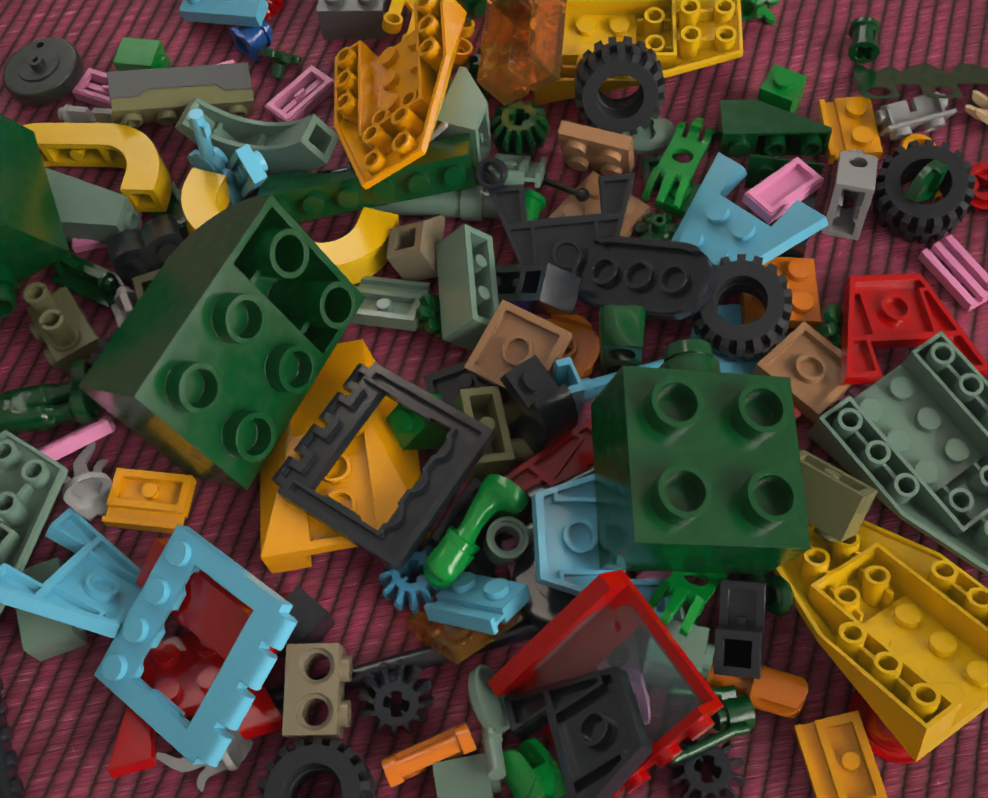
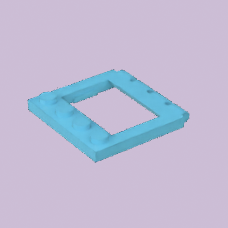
(246, 665)

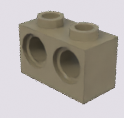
(303, 692)

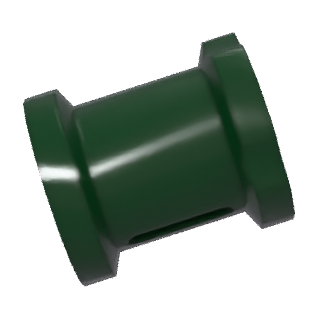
(864, 44)

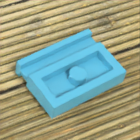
(478, 602)

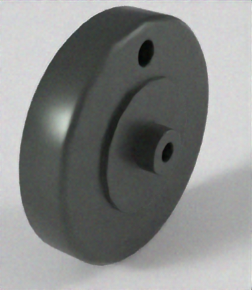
(43, 71)

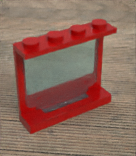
(617, 627)

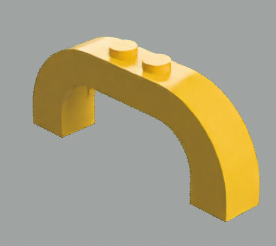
(109, 145)
(356, 254)

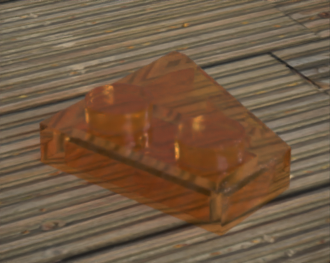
(454, 641)

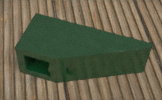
(758, 127)

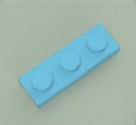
(248, 169)

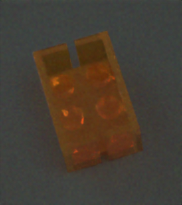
(521, 47)

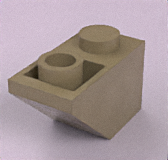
(413, 248)

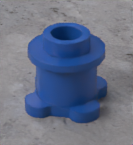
(250, 39)

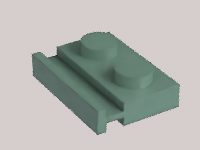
(521, 169)
(390, 302)

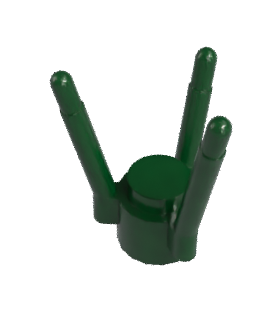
(733, 719)

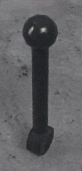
(581, 194)

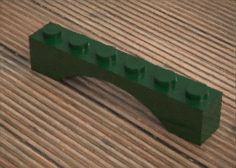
(308, 196)

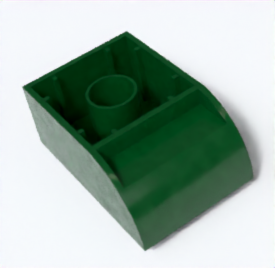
(226, 342)

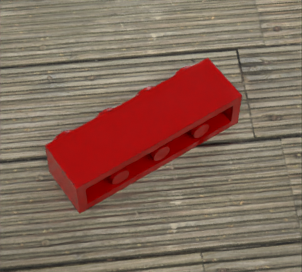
(206, 609)

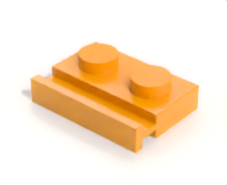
(851, 125)
(149, 500)
(839, 758)

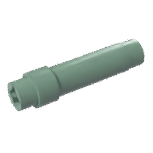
(467, 204)

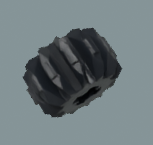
(413, 698)
(719, 765)

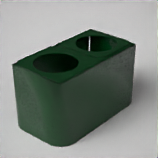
(620, 336)

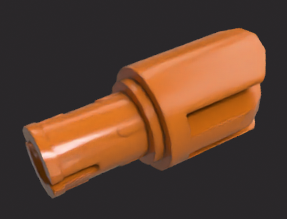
(773, 692)

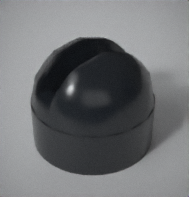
(489, 179)

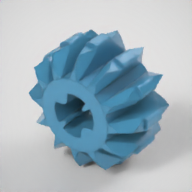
(407, 593)

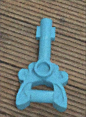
(208, 156)

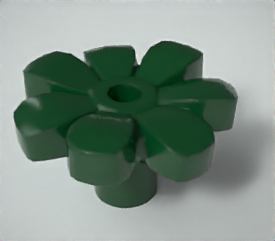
(280, 60)
(656, 227)
(430, 315)
(833, 324)

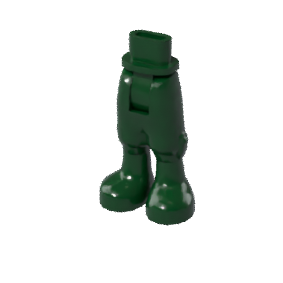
(40, 408)

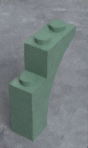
(284, 145)

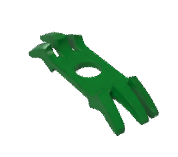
(676, 171)
(684, 592)

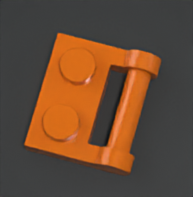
(417, 757)

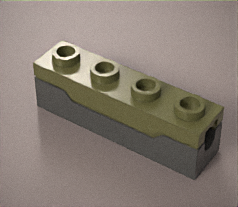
(164, 92)

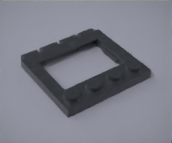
(422, 503)

